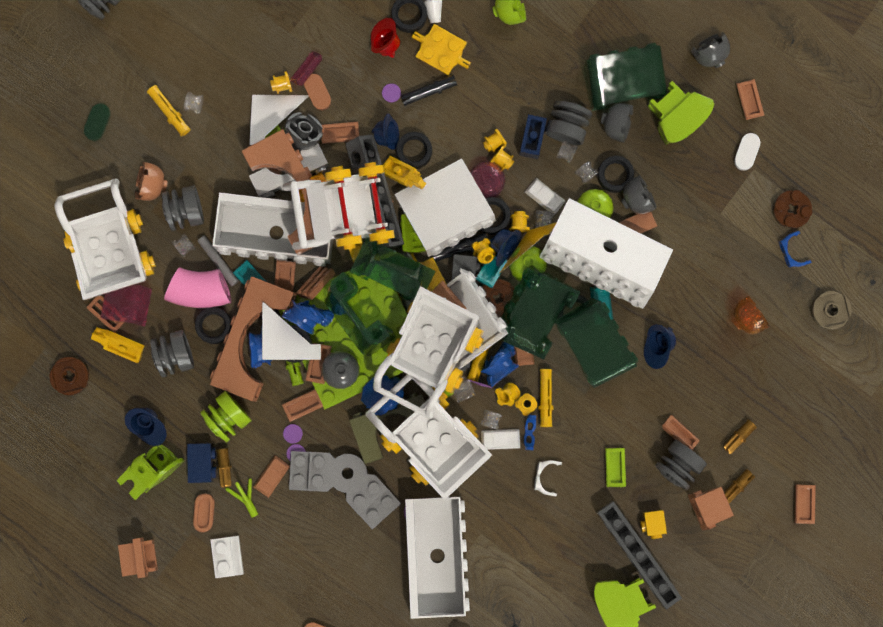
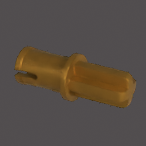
(739, 437)
(224, 467)
(738, 485)

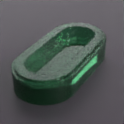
(97, 122)

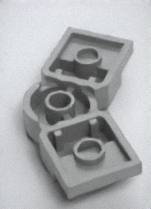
(363, 491)

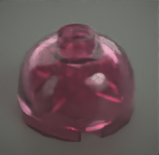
(489, 178)

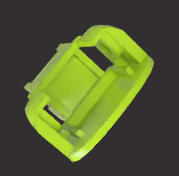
(680, 113)
(144, 475)
(620, 603)

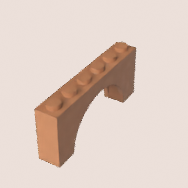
(279, 154)
(231, 368)

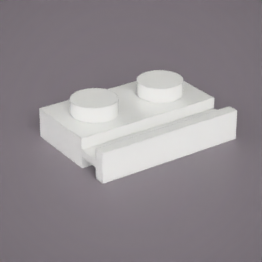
(227, 556)

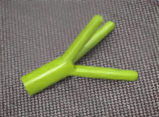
(245, 499)

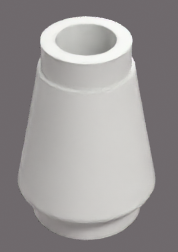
(434, 10)

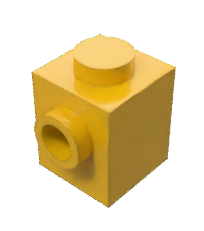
(653, 524)

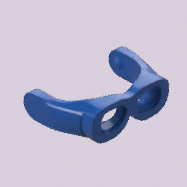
(789, 261)
(531, 419)

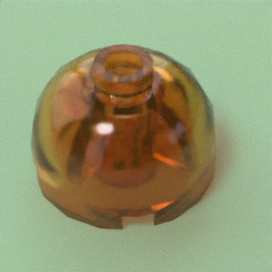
(749, 317)

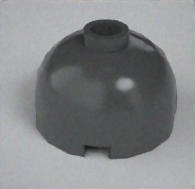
(712, 51)
(617, 121)
(304, 130)
(638, 197)
(340, 369)

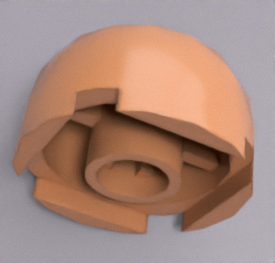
(150, 182)

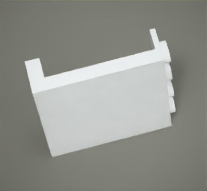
(446, 208)
(475, 302)

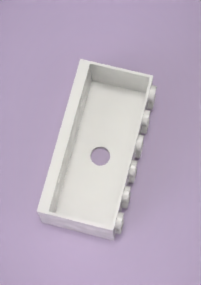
(245, 227)
(579, 250)
(436, 587)

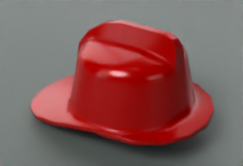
(384, 38)

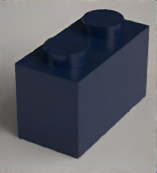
(533, 136)
(200, 463)

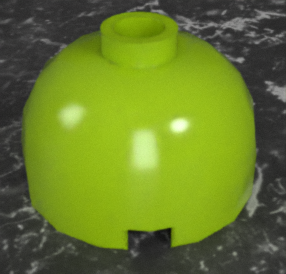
(510, 11)
(597, 201)
(529, 258)

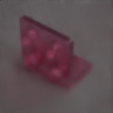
(127, 305)

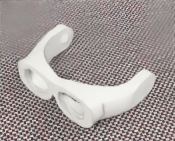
(537, 486)

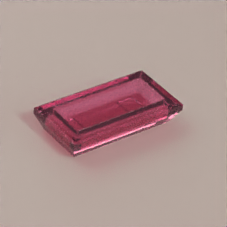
(306, 68)

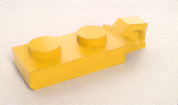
(403, 173)
(118, 344)

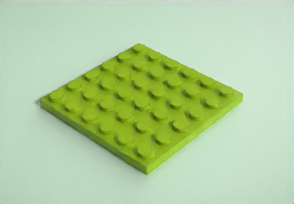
(370, 304)

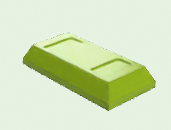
(615, 467)

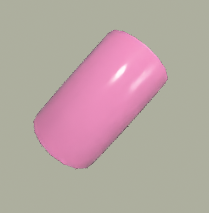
(198, 289)

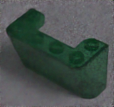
(625, 76)
(534, 309)
(365, 339)
(596, 342)

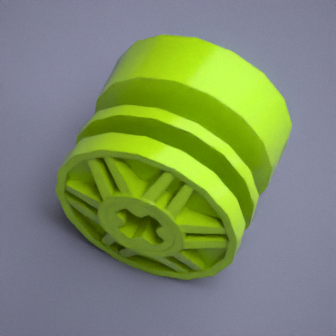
(225, 416)

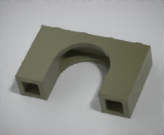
(366, 432)

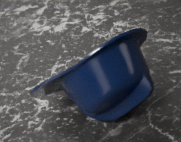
(386, 132)
(505, 244)
(658, 346)
(146, 425)

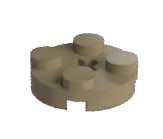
(837, 301)

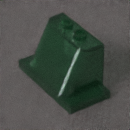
(391, 269)

